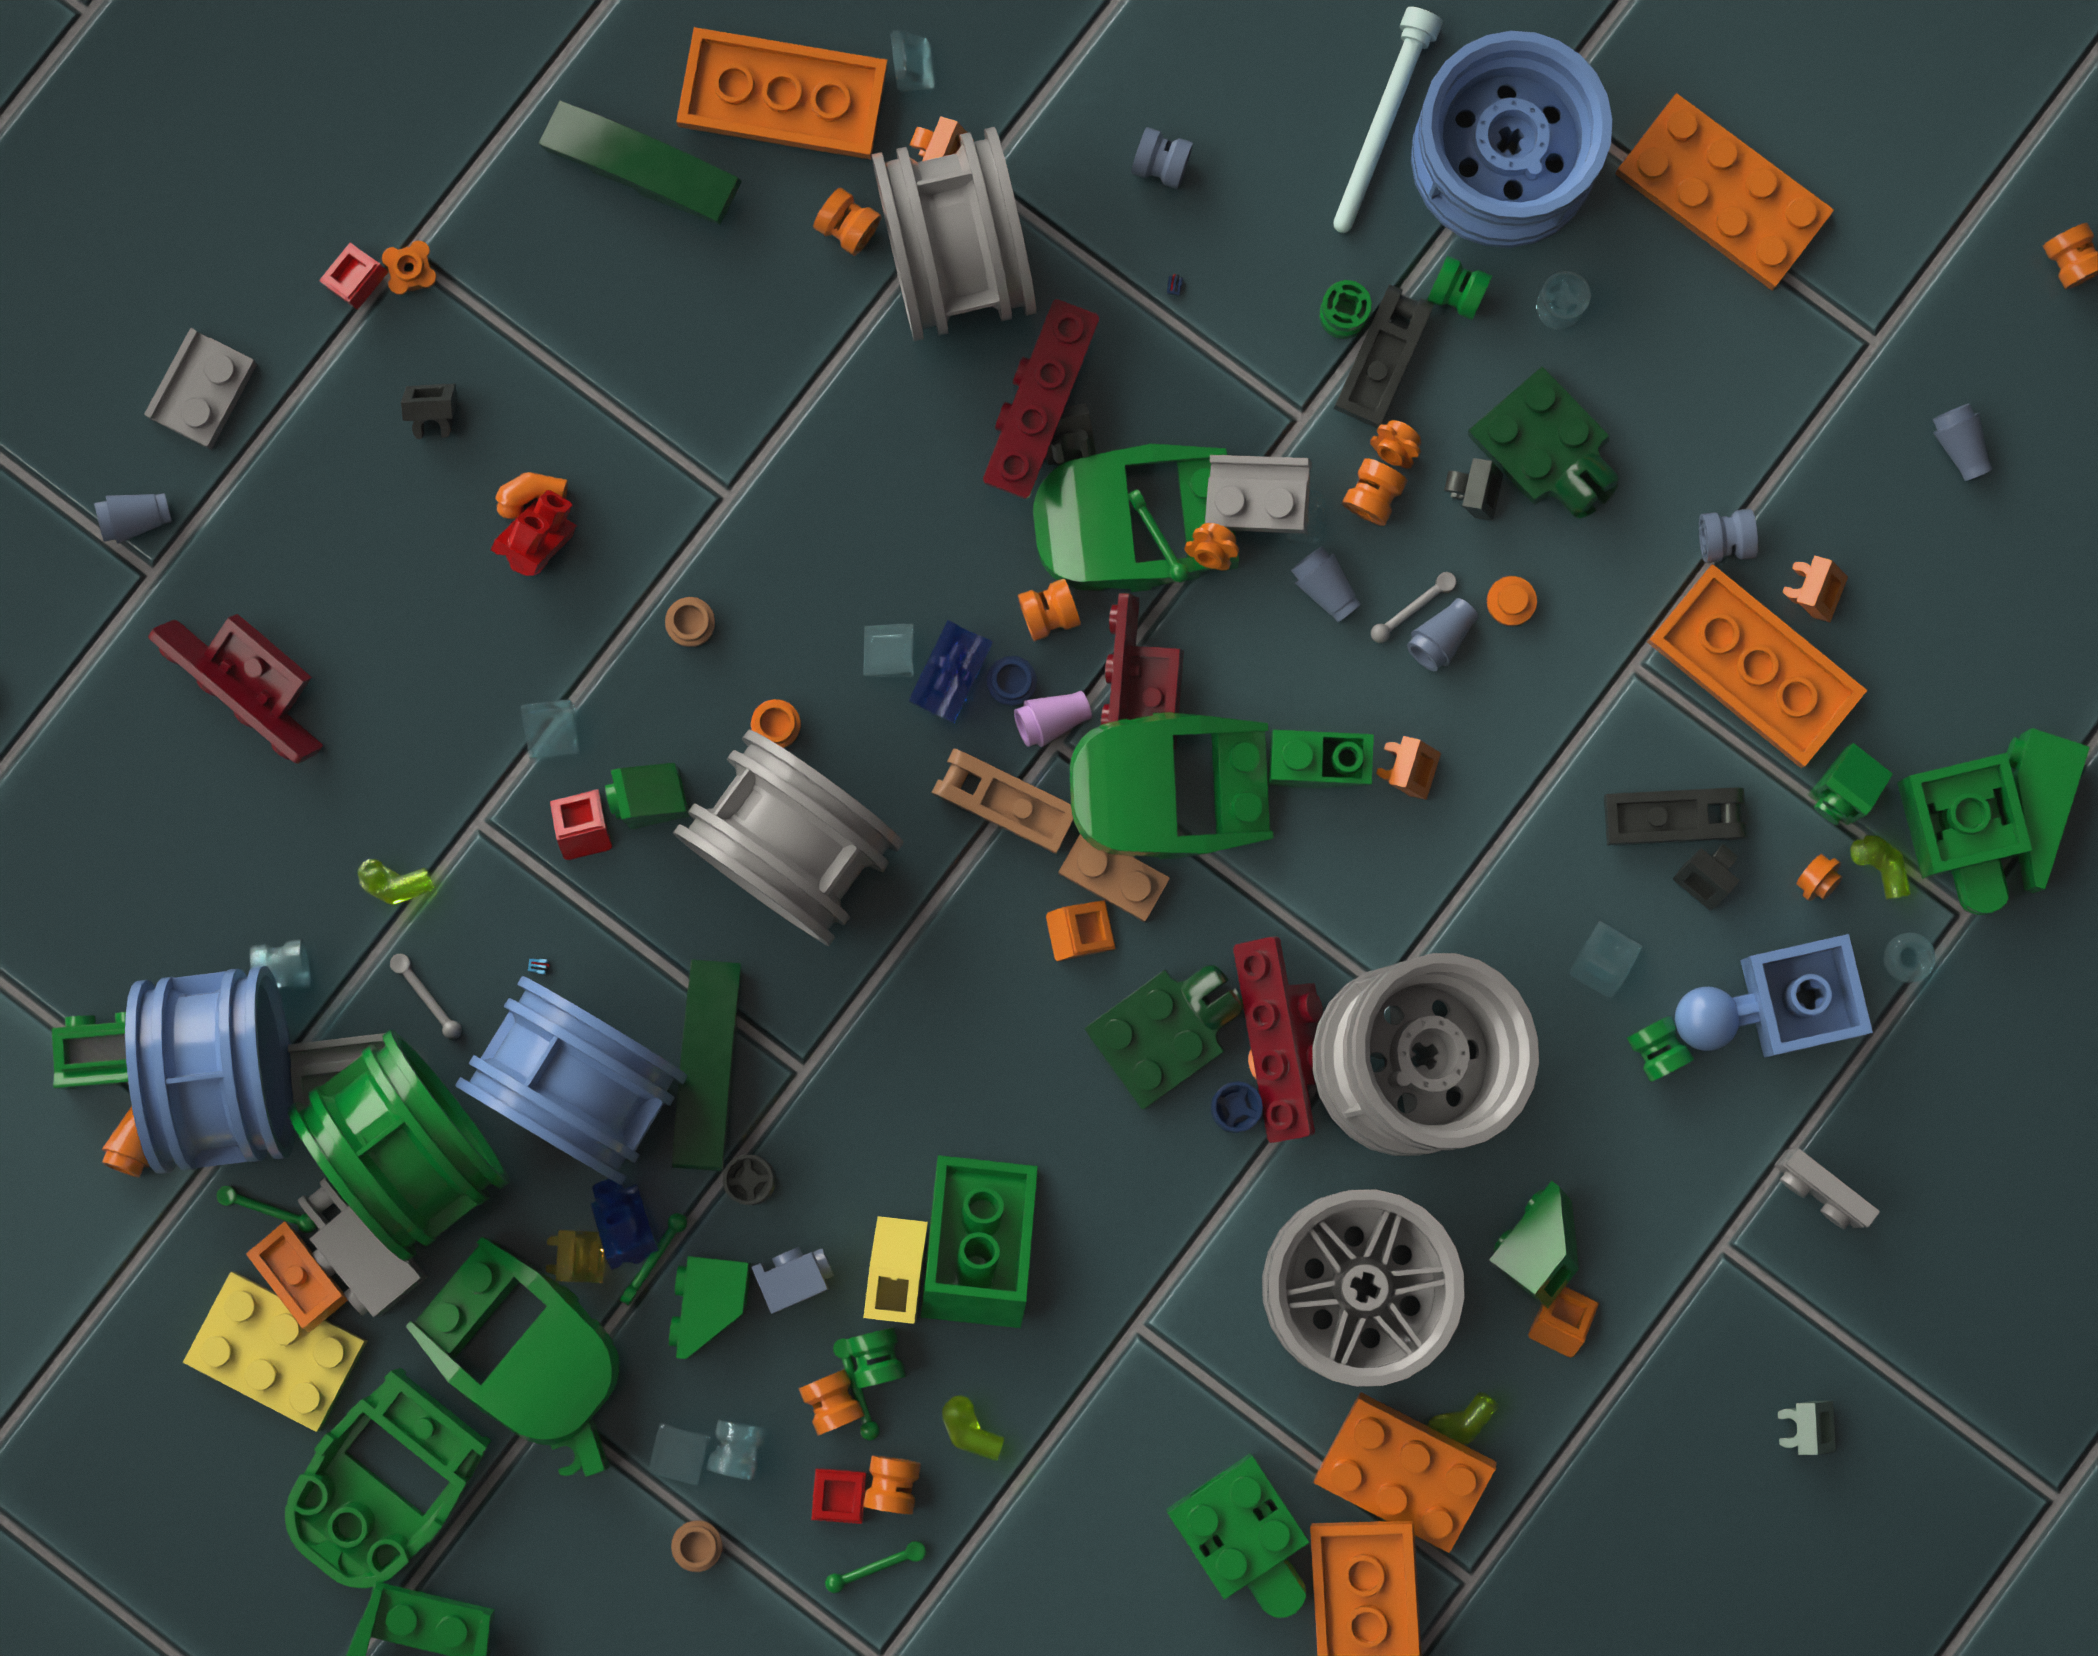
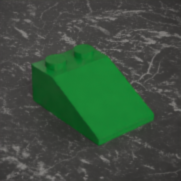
(979, 1242)

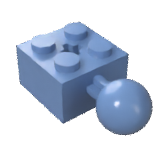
(1711, 1017)

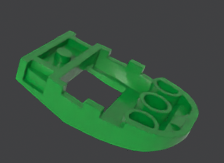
(1086, 517)
(1128, 794)
(552, 1374)
(353, 1519)
(423, 1623)

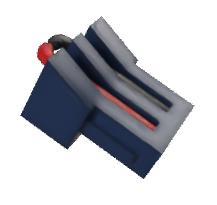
(1174, 284)

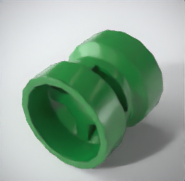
(1449, 282)
(1341, 317)
(1654, 1038)
(874, 1346)

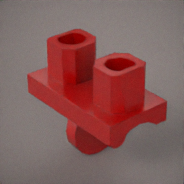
(536, 534)

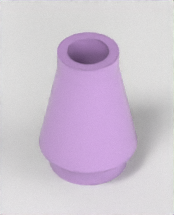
(1049, 717)

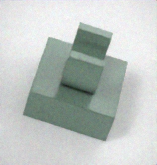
(1814, 1427)

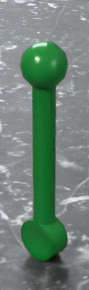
(1179, 572)
(229, 1195)
(676, 1223)
(869, 1429)
(914, 1551)

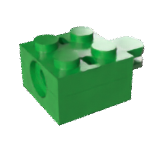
(1964, 830)
(1244, 1537)

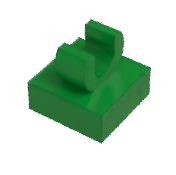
(587, 1450)

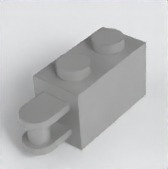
(348, 1247)

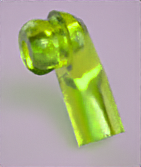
(1887, 860)
(389, 885)
(1466, 1424)
(965, 1431)

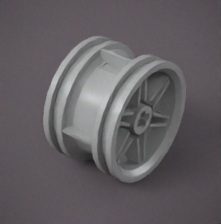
(955, 233)
(789, 836)
(1479, 1008)
(1430, 1276)

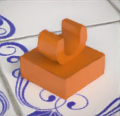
(941, 142)
(1820, 589)
(1413, 767)

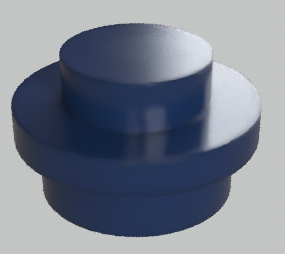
(1011, 680)

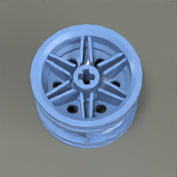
(1543, 76)
(209, 1069)
(572, 1080)

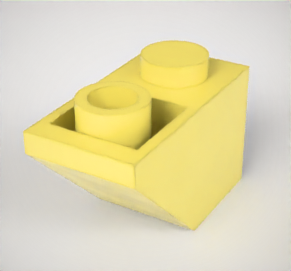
(895, 1270)

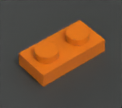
(296, 1277)

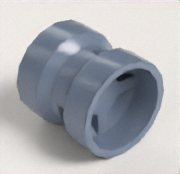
(1162, 158)
(1728, 535)

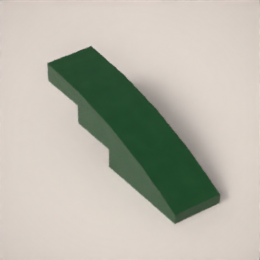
(640, 162)
(708, 1062)

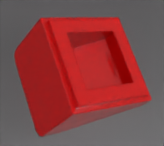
(580, 825)

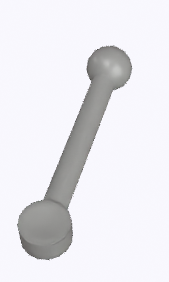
(1444, 583)
(402, 965)

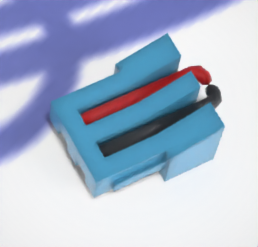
(538, 966)

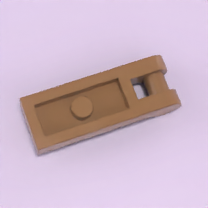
(1006, 801)

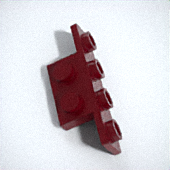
(1042, 394)
(1140, 676)
(247, 677)
(1281, 1036)

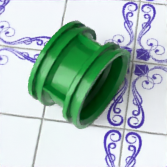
(398, 1146)

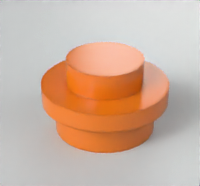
(1511, 601)
(777, 722)
(1820, 878)

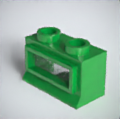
(89, 1052)

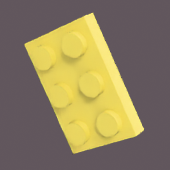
(266, 1354)

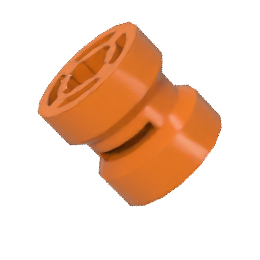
(847, 221)
(2074, 255)
(1374, 492)
(1049, 609)
(831, 1402)
(892, 1484)

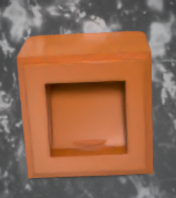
(1080, 930)
(1564, 1322)

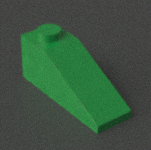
(2046, 781)

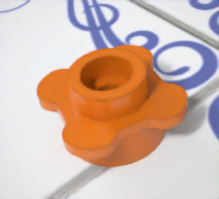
(420, 277)
(1397, 443)
(1212, 546)

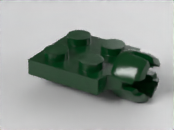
(1548, 445)
(1165, 1031)

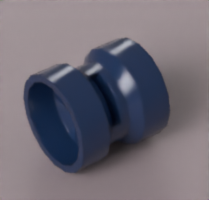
(1242, 1104)

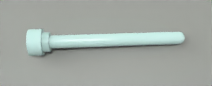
(1418, 30)

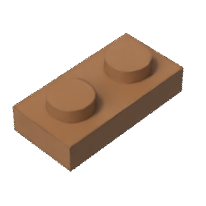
(1115, 878)

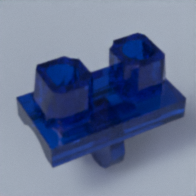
(950, 672)
(622, 1223)

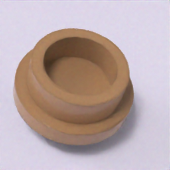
(690, 622)
(697, 1546)

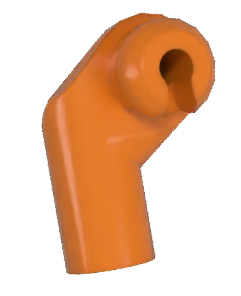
(524, 489)

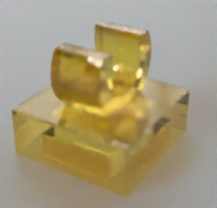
(578, 1256)

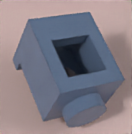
(794, 1278)

